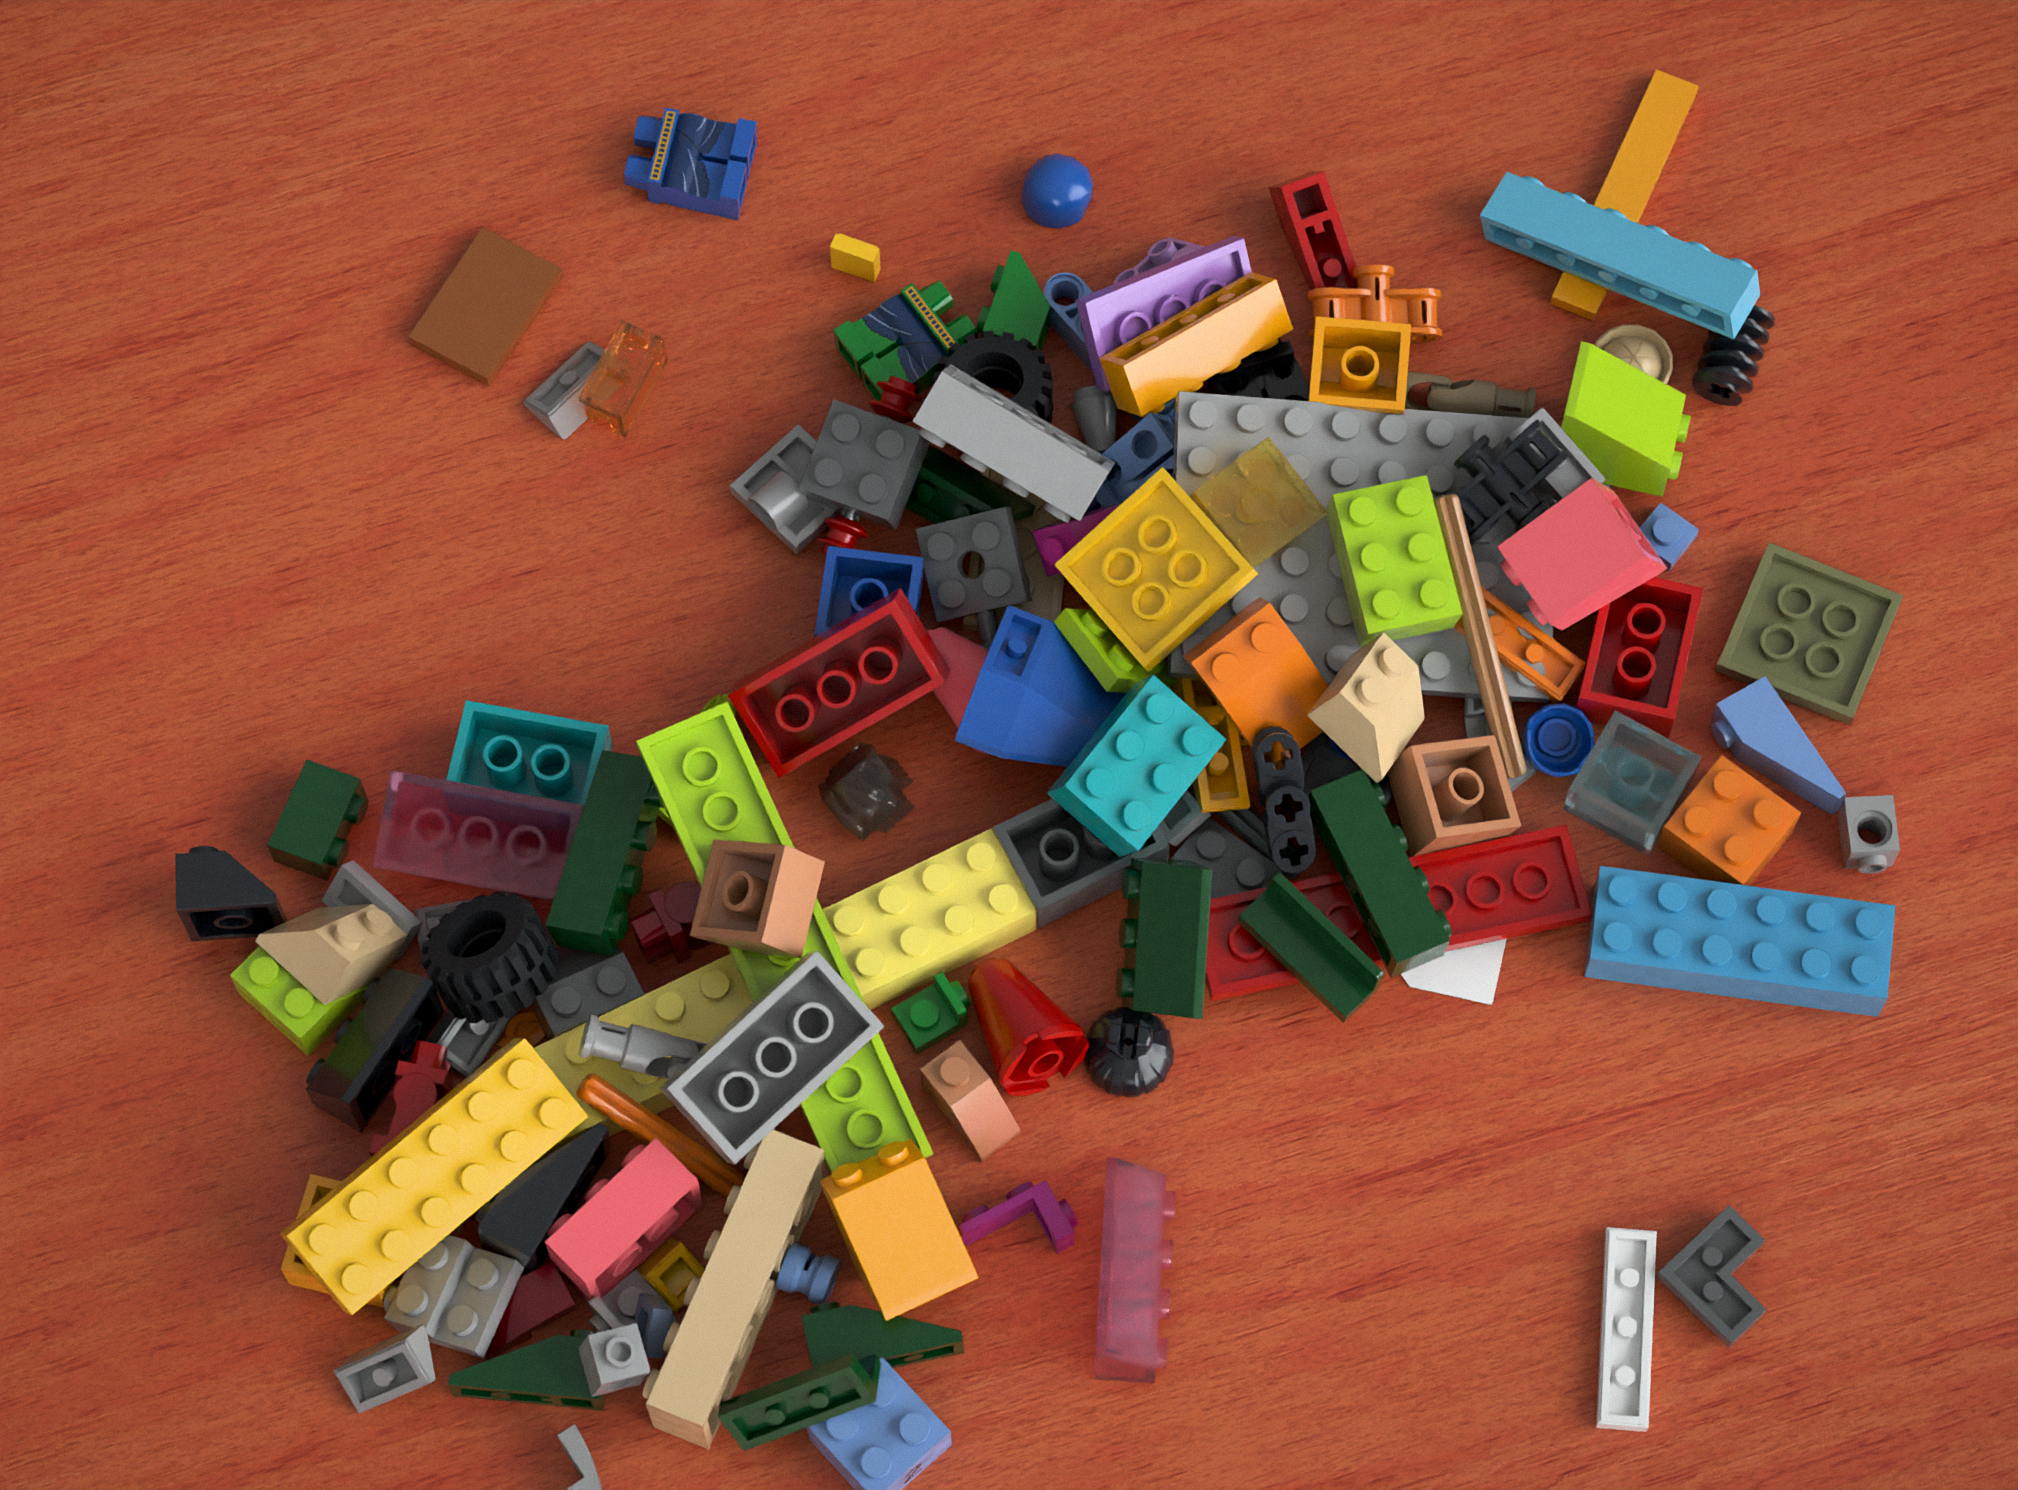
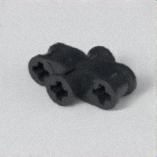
(1515, 472)
(1292, 817)

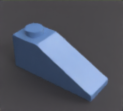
(1770, 741)

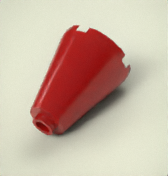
(1023, 1028)

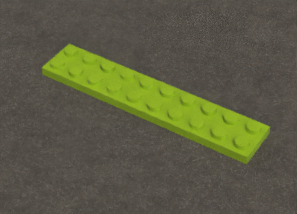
(719, 794)

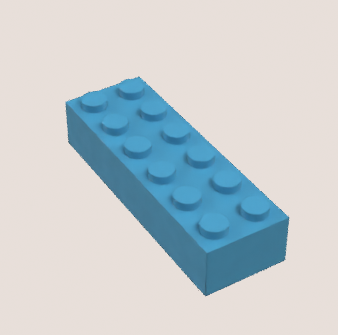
(1740, 941)

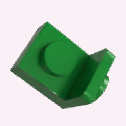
(932, 1013)

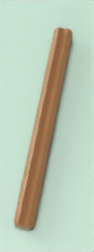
(1480, 635)

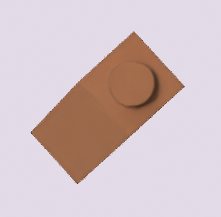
(969, 1100)

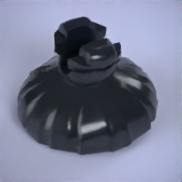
(1128, 1068)

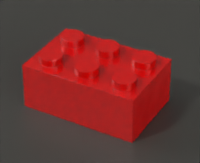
(1640, 655)

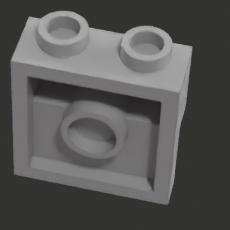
(455, 1295)

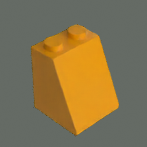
(897, 1228)

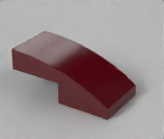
(534, 1303)

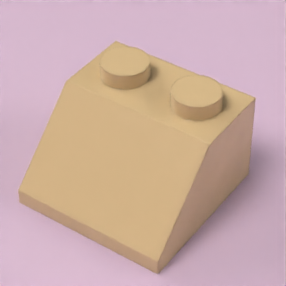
(1372, 706)
(335, 948)

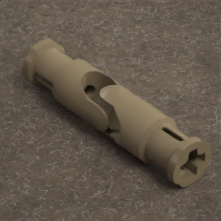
(1471, 397)

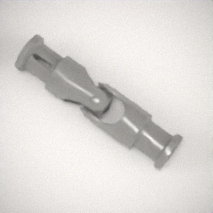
(637, 1047)

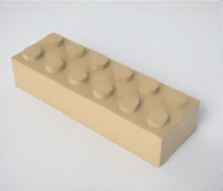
(735, 1289)

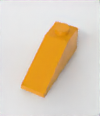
(1223, 780)

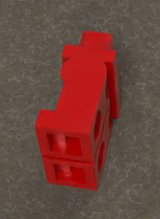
(417, 1088)

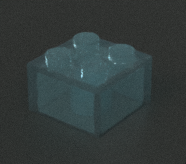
(1631, 782)

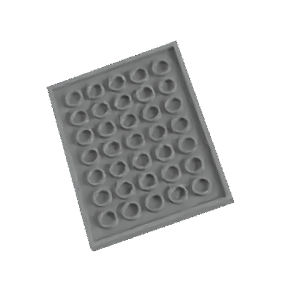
(1333, 454)

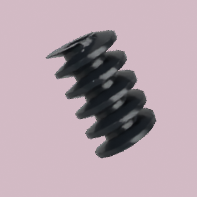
(1730, 363)

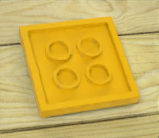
(1155, 569)

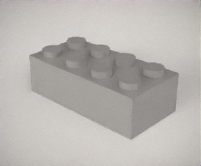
(1013, 443)
(771, 1057)

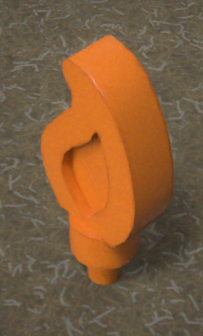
(523, 1026)

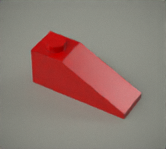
(1314, 231)

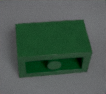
(318, 820)

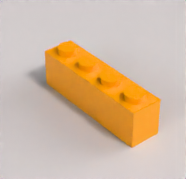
(1196, 344)

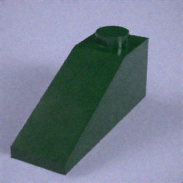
(901, 1341)
(536, 1374)

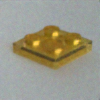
(1259, 503)

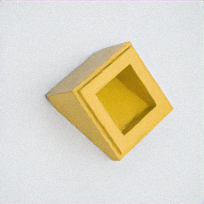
(671, 1272)

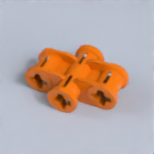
(1379, 303)

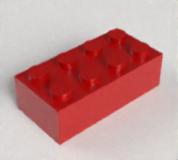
(839, 683)

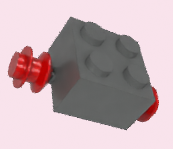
(866, 463)

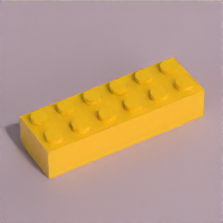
(434, 1175)

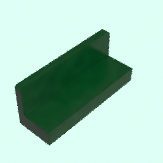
(953, 491)
(1312, 948)
(801, 1400)

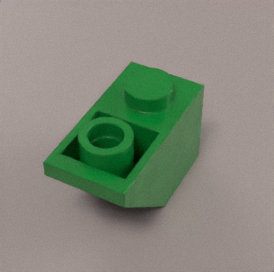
(1017, 304)

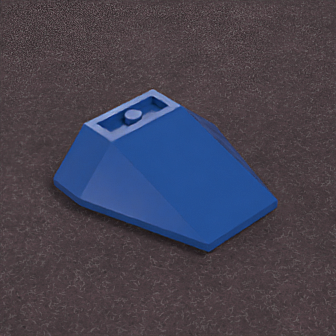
(1034, 695)

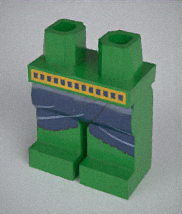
(902, 338)

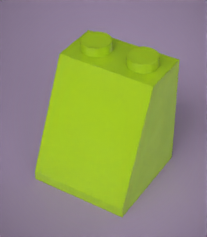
(1625, 421)

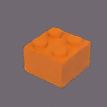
(1728, 826)

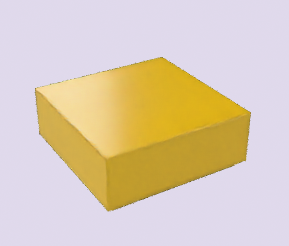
(855, 257)

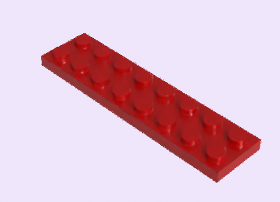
(1482, 888)

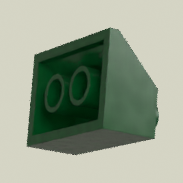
(1165, 937)

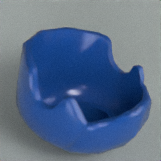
(1057, 191)
(1557, 739)

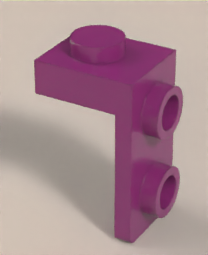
(1054, 1216)

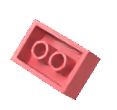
(624, 1220)

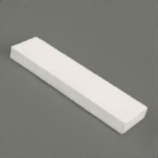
(1626, 1329)

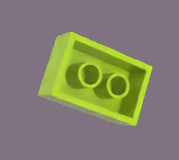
(1393, 560)

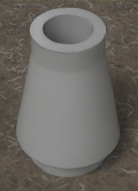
(1096, 417)

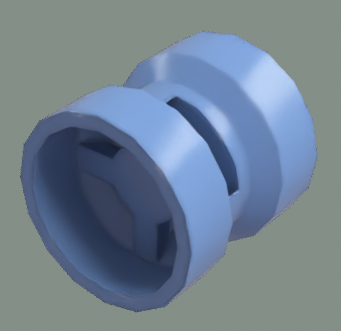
(808, 1273)

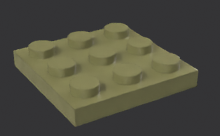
(1809, 633)

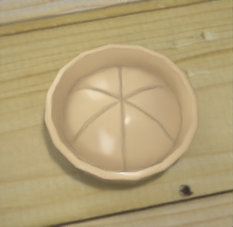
(1639, 348)

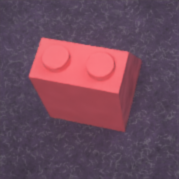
(1579, 556)

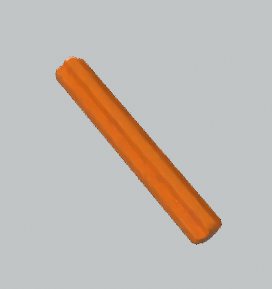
(649, 1126)

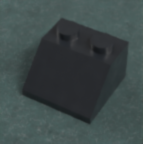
(222, 897)

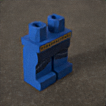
(694, 162)

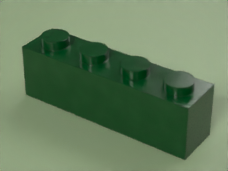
(606, 856)
(1379, 873)

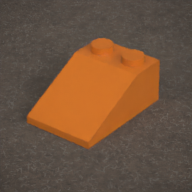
(1260, 675)

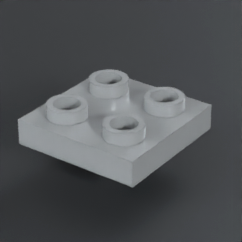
(774, 496)

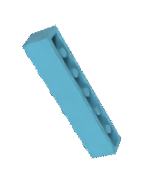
(1621, 254)

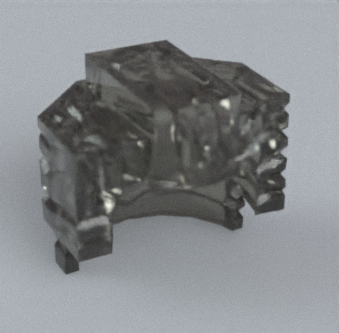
(867, 791)

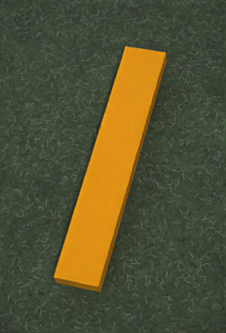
(1633, 174)

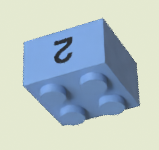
(883, 1441)

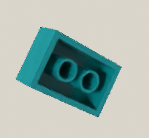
(527, 752)
(1136, 766)

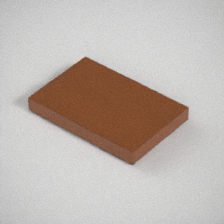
(485, 306)

